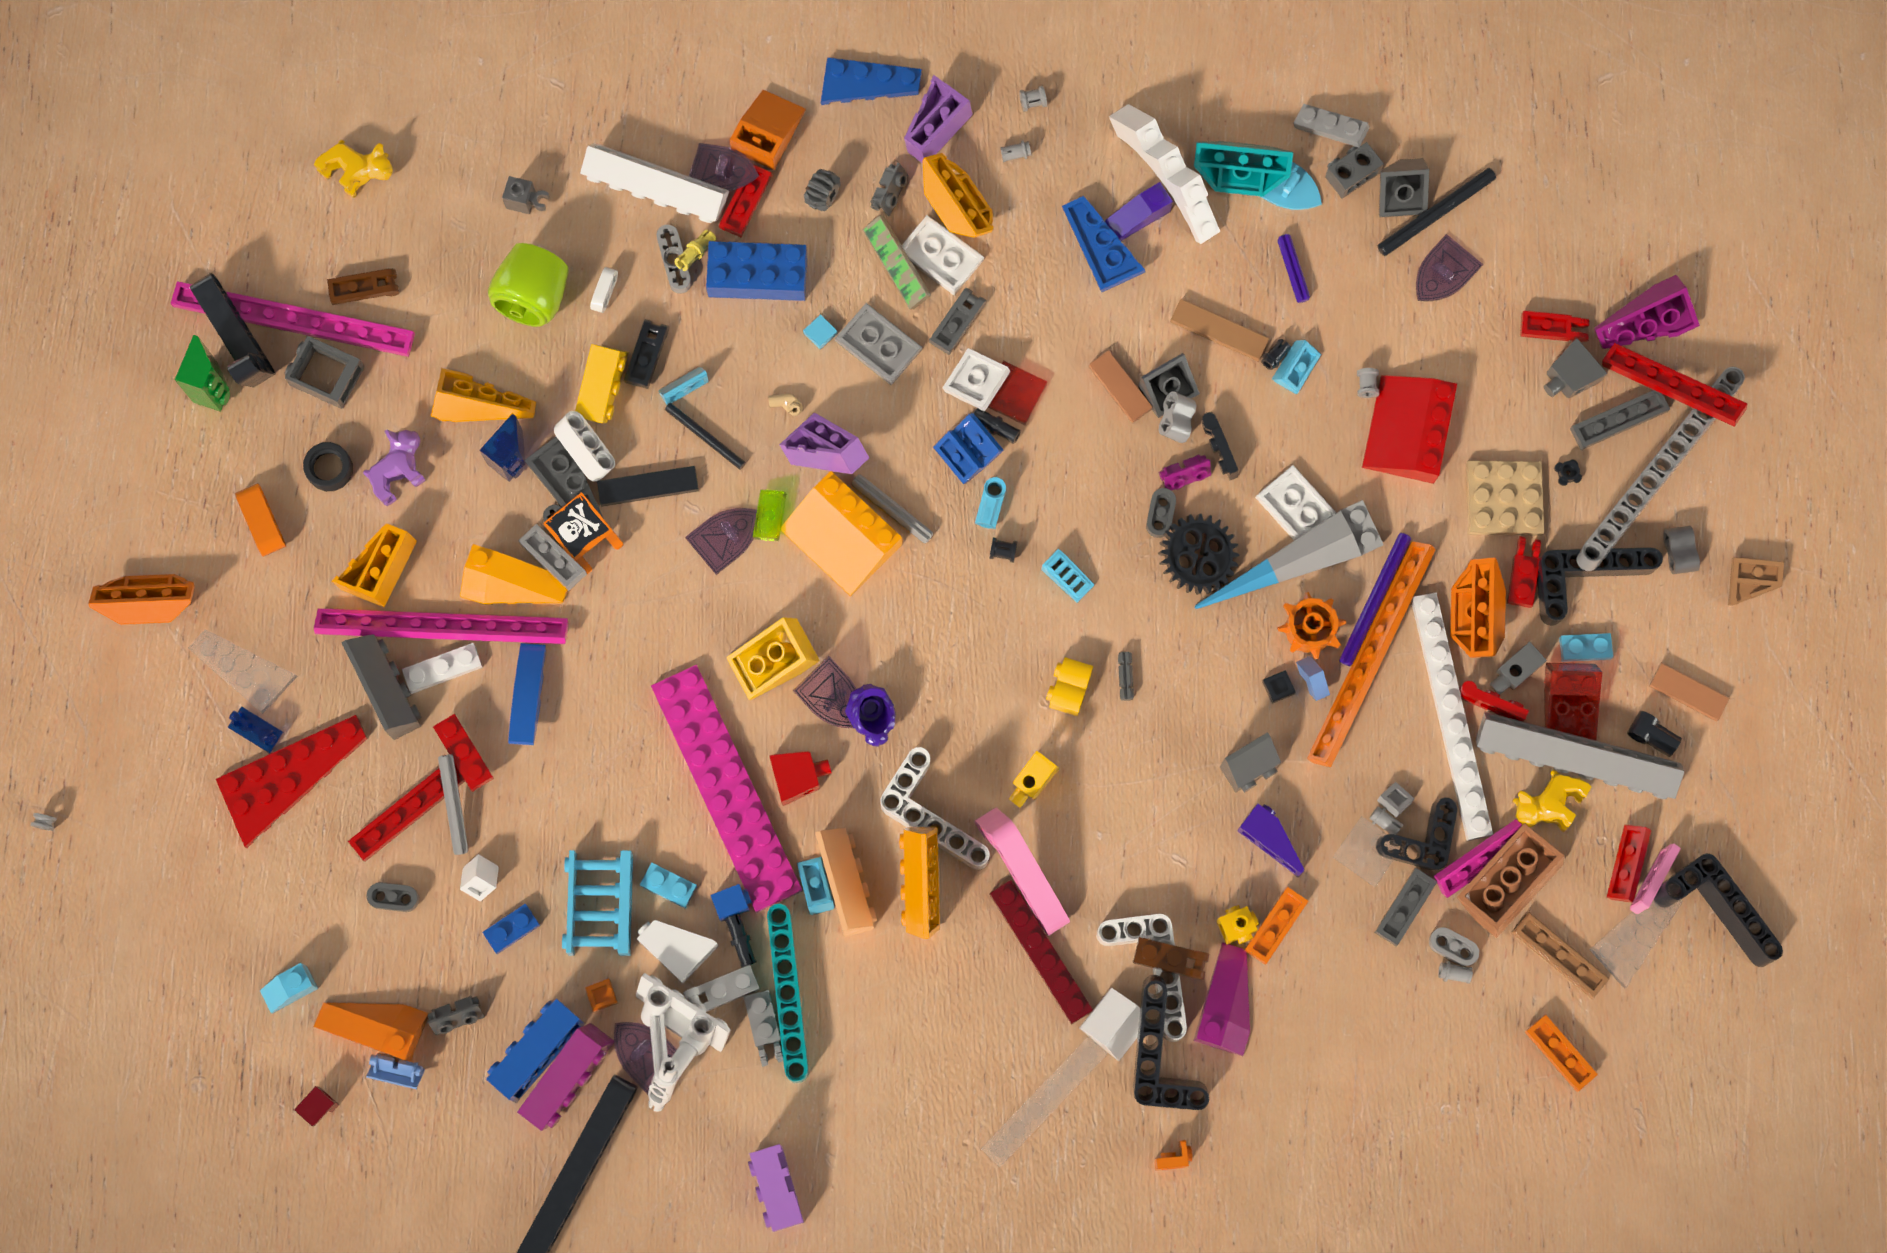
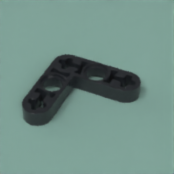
(1431, 844)

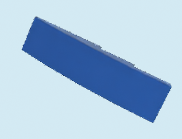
(527, 694)

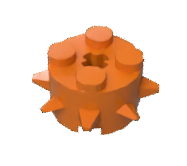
(1320, 615)

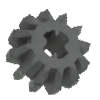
(822, 190)

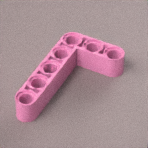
(1024, 869)

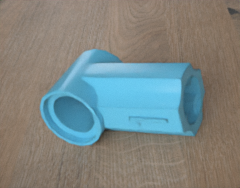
(990, 505)

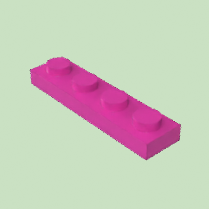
(1469, 865)

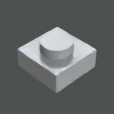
(1395, 799)

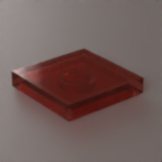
(1018, 394)

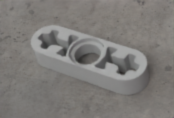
(673, 250)

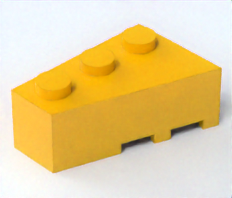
(601, 383)

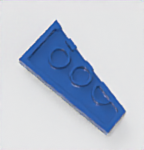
(864, 80)

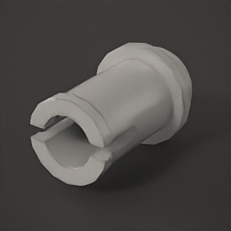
(1015, 151)
(1385, 821)
(1455, 972)

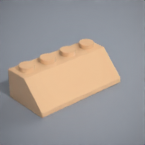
(845, 882)

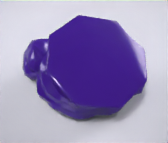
(871, 713)

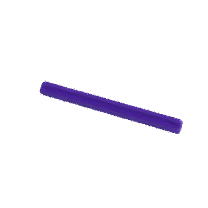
(1375, 599)

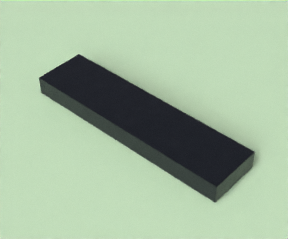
(647, 486)

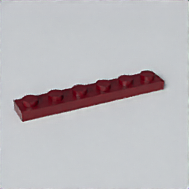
(1041, 952)

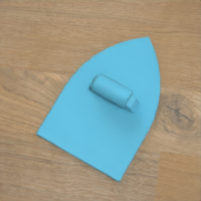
(1296, 192)

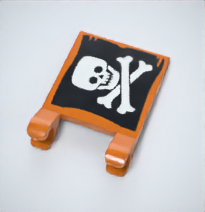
(579, 529)

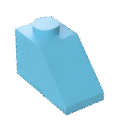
(288, 987)

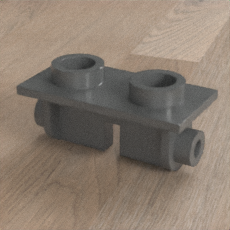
(894, 179)
(444, 1020)

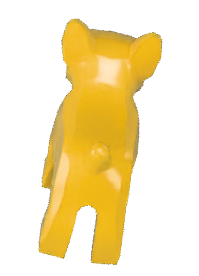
(356, 166)
(1551, 802)

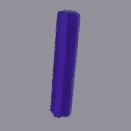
(1293, 268)

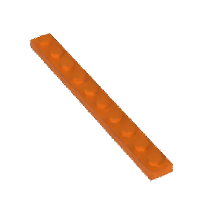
(1371, 654)

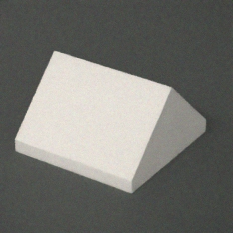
(1113, 1023)

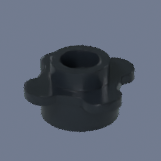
(1572, 467)

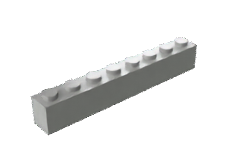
(1579, 755)

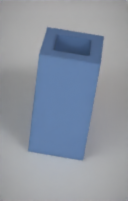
(1314, 678)

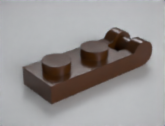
(362, 286)
(1170, 958)

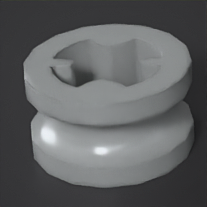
(43, 821)

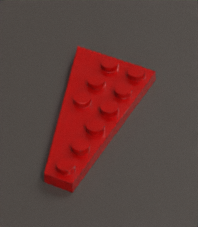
(278, 781)

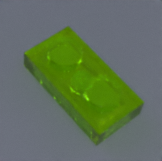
(769, 515)

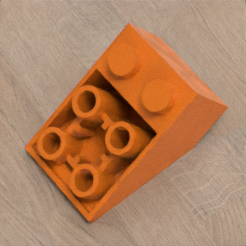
(766, 129)

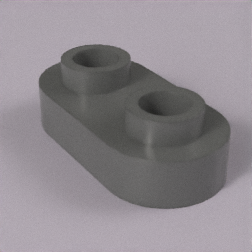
(1160, 513)
(393, 897)

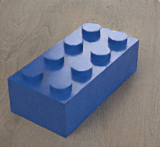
(756, 271)
(534, 1051)

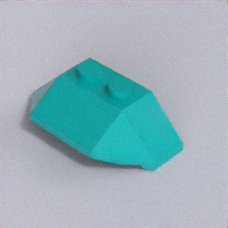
(1242, 167)

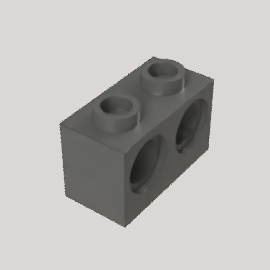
(1357, 173)

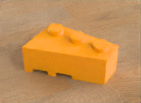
(378, 566)

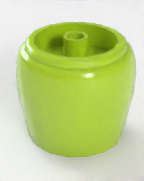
(529, 285)

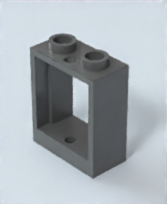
(345, 382)

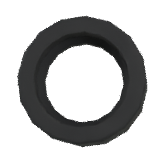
(322, 449)

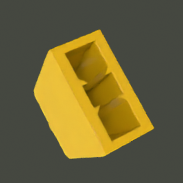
(1042, 771)

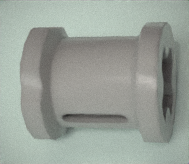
(1033, 98)
(1368, 382)

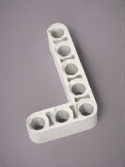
(928, 818)
(1147, 931)

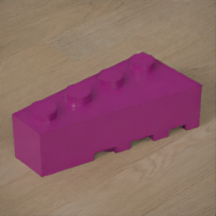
(565, 1076)

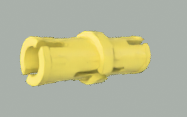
(694, 250)

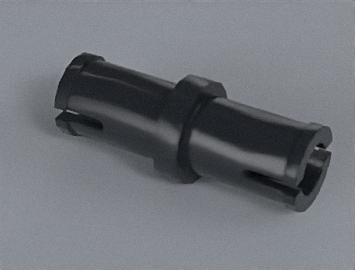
(998, 426)
(740, 940)

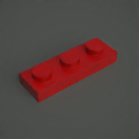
(744, 204)
(464, 752)
(1629, 863)

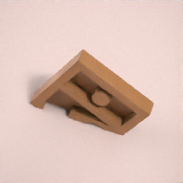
(1753, 578)

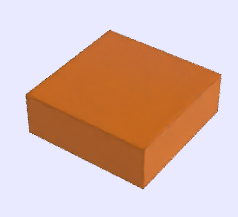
(601, 995)

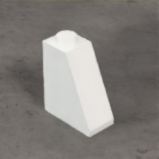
(676, 948)

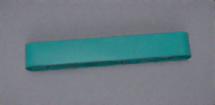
(787, 980)

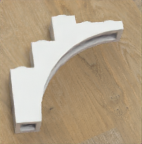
(1166, 161)

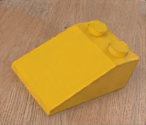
(773, 657)

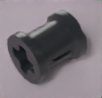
(1003, 550)

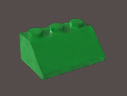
(202, 377)

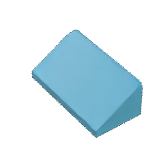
(1296, 366)
(684, 385)

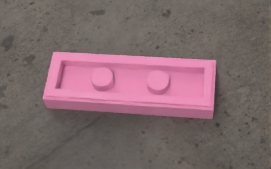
(1654, 878)

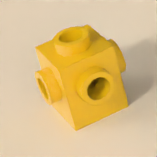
(1231, 931)

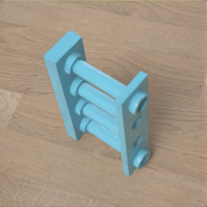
(620, 916)

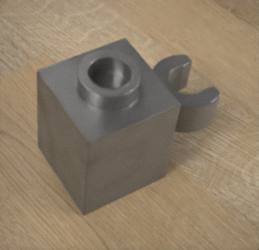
(521, 195)

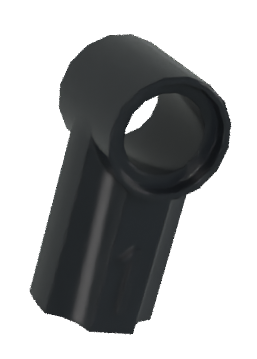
(1647, 730)

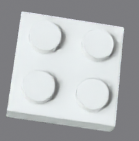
(976, 379)

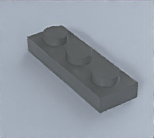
(1405, 907)

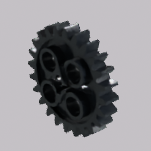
(1218, 561)

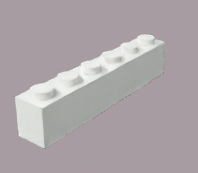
(654, 182)

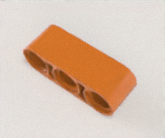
(260, 519)

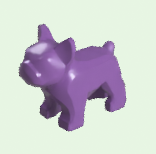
(395, 465)

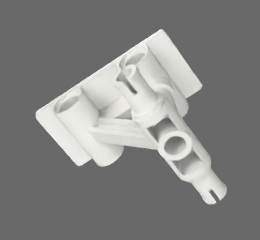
(689, 1021)

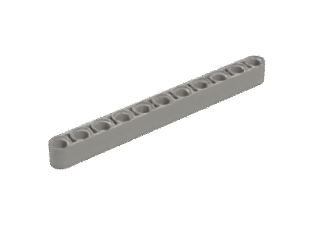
(1654, 476)

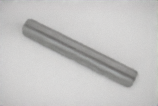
(892, 508)
(453, 804)

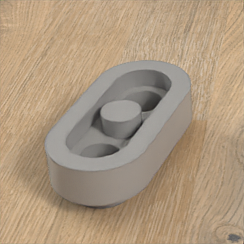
(1453, 946)

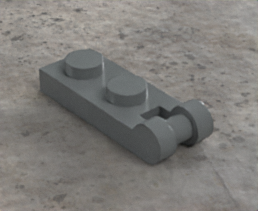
(957, 321)

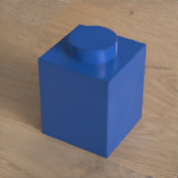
(731, 902)

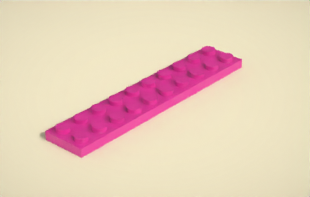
(726, 788)

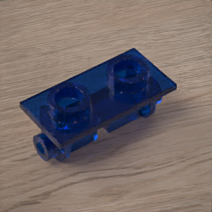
(254, 729)

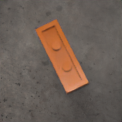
(1276, 925)
(1561, 1053)

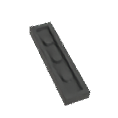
(1619, 419)

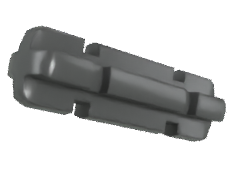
(1125, 676)

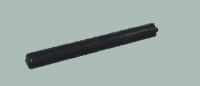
(1436, 211)

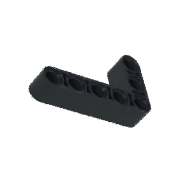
(250, 363)
(1564, 569)
(1728, 904)
(1153, 1053)

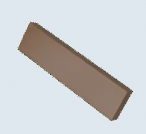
(1219, 330)
(1560, 955)

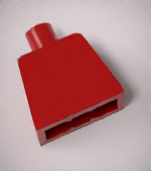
(797, 774)

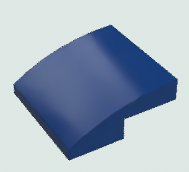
(968, 448)

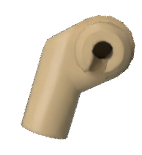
(788, 402)

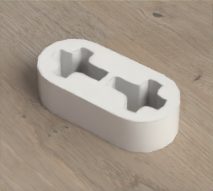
(604, 290)

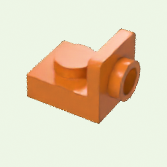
(1170, 1161)

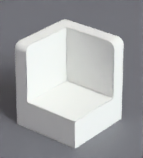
(479, 877)

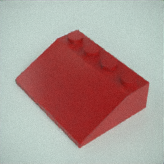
(1410, 427)

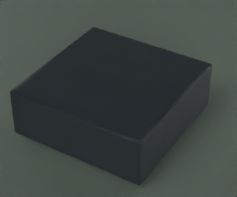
(1278, 686)

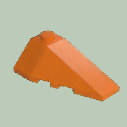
(382, 1027)

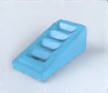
(1073, 570)

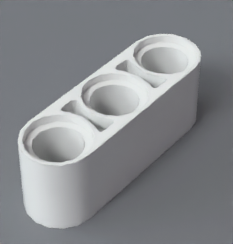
(584, 446)

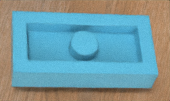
(1586, 647)
(668, 885)

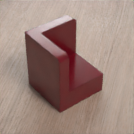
(316, 1106)

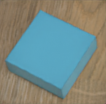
(820, 331)

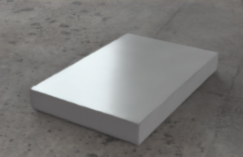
(878, 344)

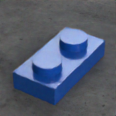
(511, 928)

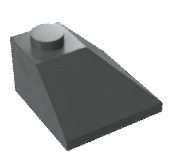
(1404, 188)

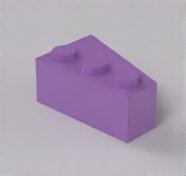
(937, 121)
(824, 446)
(775, 1188)

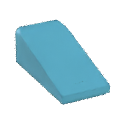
(815, 886)

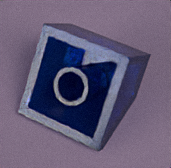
(505, 449)

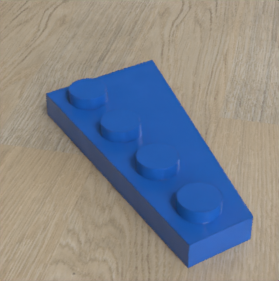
(1103, 250)

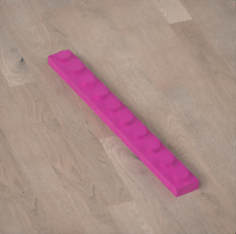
(307, 322)
(441, 626)

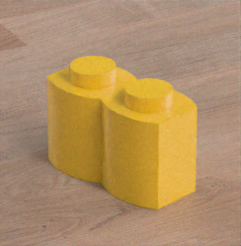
(1070, 686)

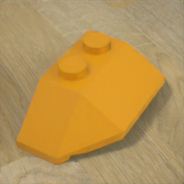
(955, 197)

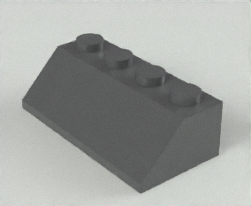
(382, 685)

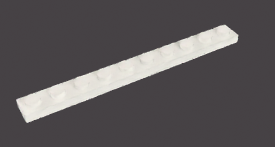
(1451, 717)

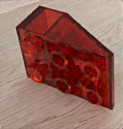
(1572, 698)

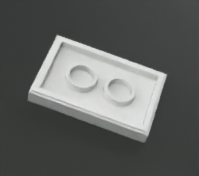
(941, 255)
(1294, 503)

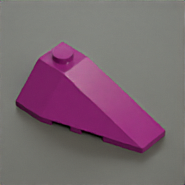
(1655, 313)
(1225, 1012)

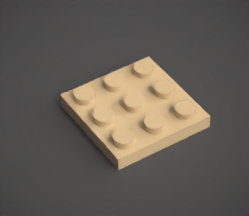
(1504, 498)

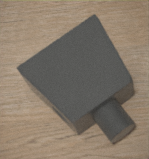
(1574, 372)
(1525, 662)

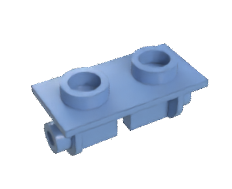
(399, 1073)

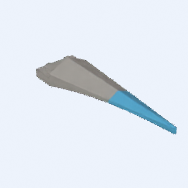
(1333, 541)

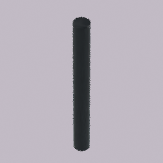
(705, 436)

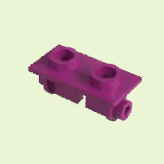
(1195, 469)

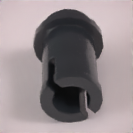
(1273, 357)

